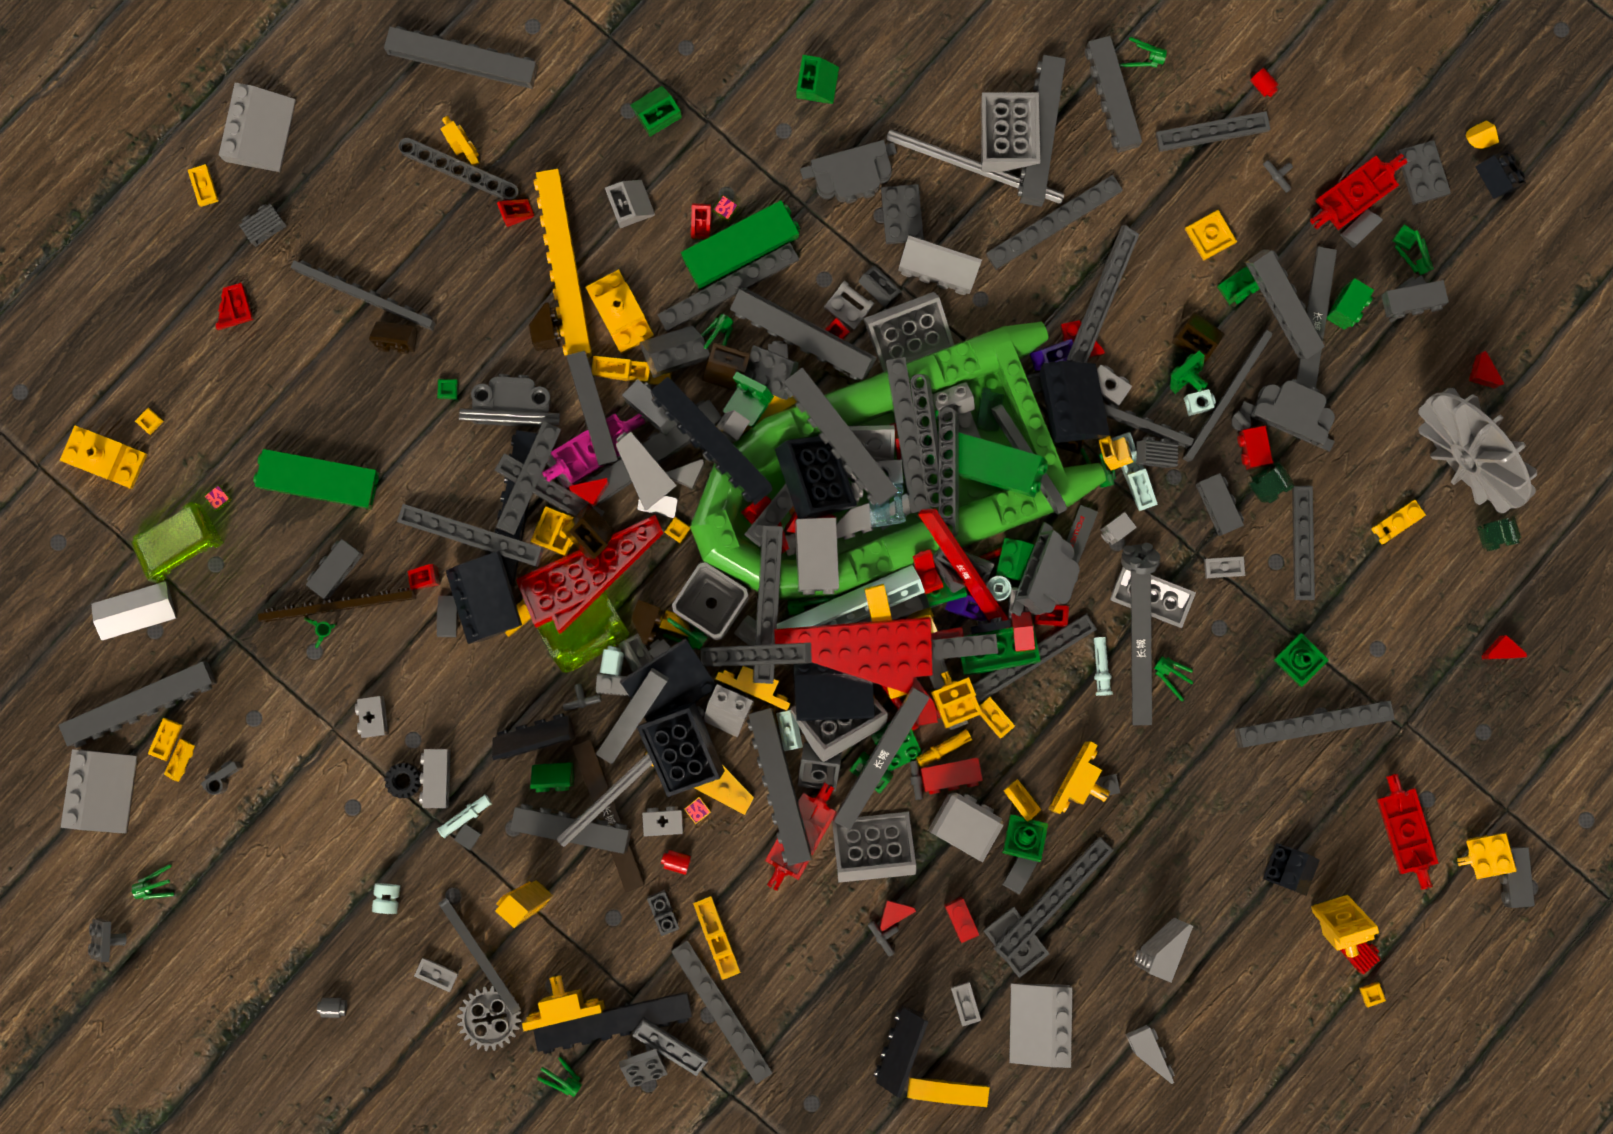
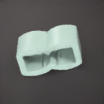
(612, 661)

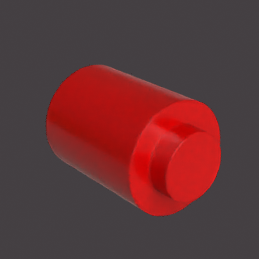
(1265, 83)
(676, 862)

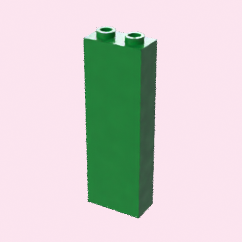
(740, 244)
(997, 464)
(316, 479)

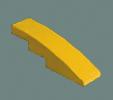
(624, 370)
(716, 938)
(948, 1092)

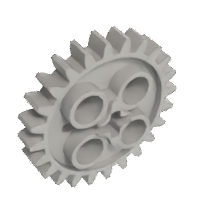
(492, 1036)

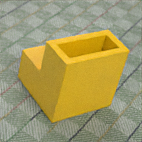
(1115, 452)

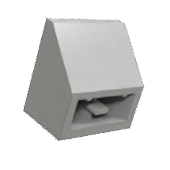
(629, 202)

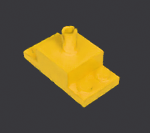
(619, 311)
(103, 457)
(759, 690)
(1080, 781)
(1344, 924)
(562, 1007)

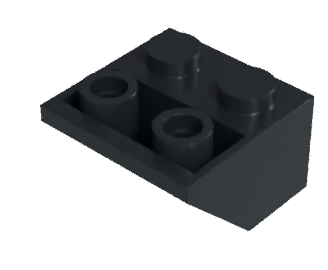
(1501, 174)
(1291, 869)

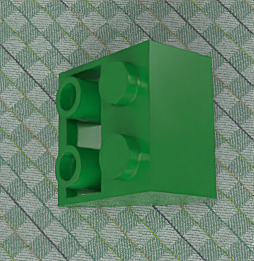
(817, 80)
(656, 110)
(552, 775)

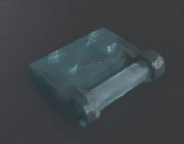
(881, 515)

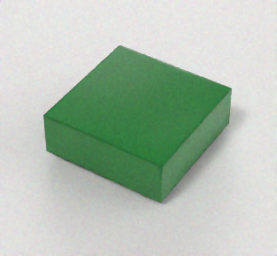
(1405, 237)
(447, 389)

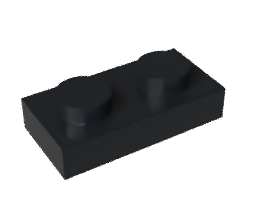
(985, 626)

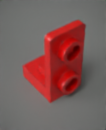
(926, 571)

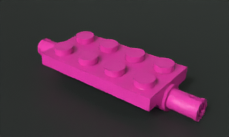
(577, 457)

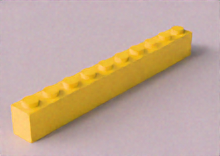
(563, 262)
(523, 902)

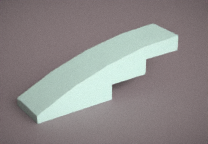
(1137, 478)

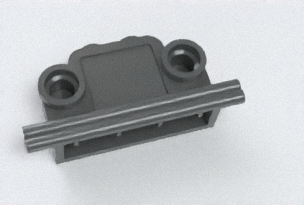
(851, 172)
(510, 403)
(1294, 411)
(1048, 574)

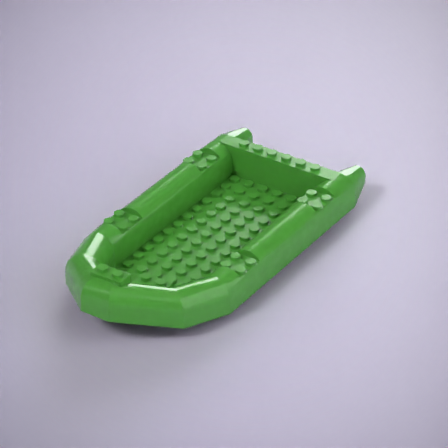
(984, 509)

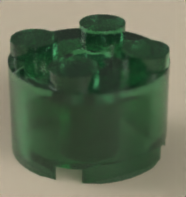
(1271, 482)
(1498, 533)

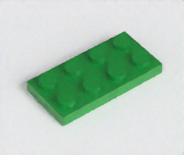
(1006, 655)

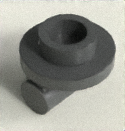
(1241, 421)

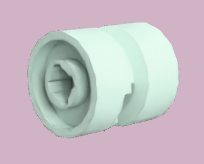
(999, 588)
(386, 906)

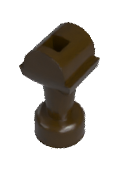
(828, 368)

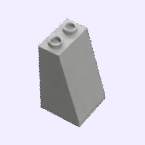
(645, 473)
(816, 555)
(727, 710)

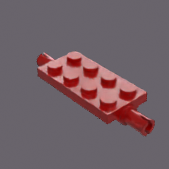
(1358, 192)
(816, 820)
(1407, 831)

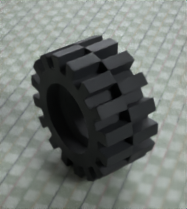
(391, 777)

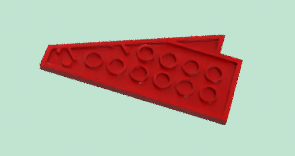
(574, 582)
(875, 651)

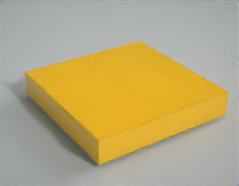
(1210, 235)

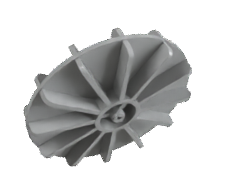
(1477, 450)

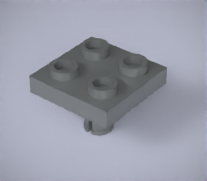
(102, 940)

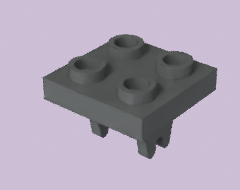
(643, 1067)

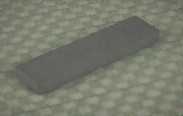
(670, 1046)

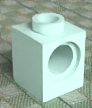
(1191, 402)

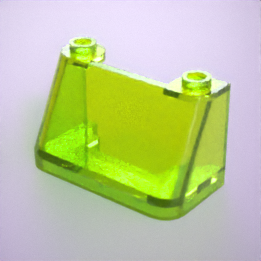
(175, 541)
(586, 636)

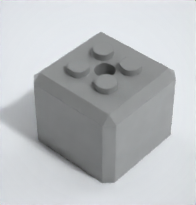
(710, 583)
(967, 825)

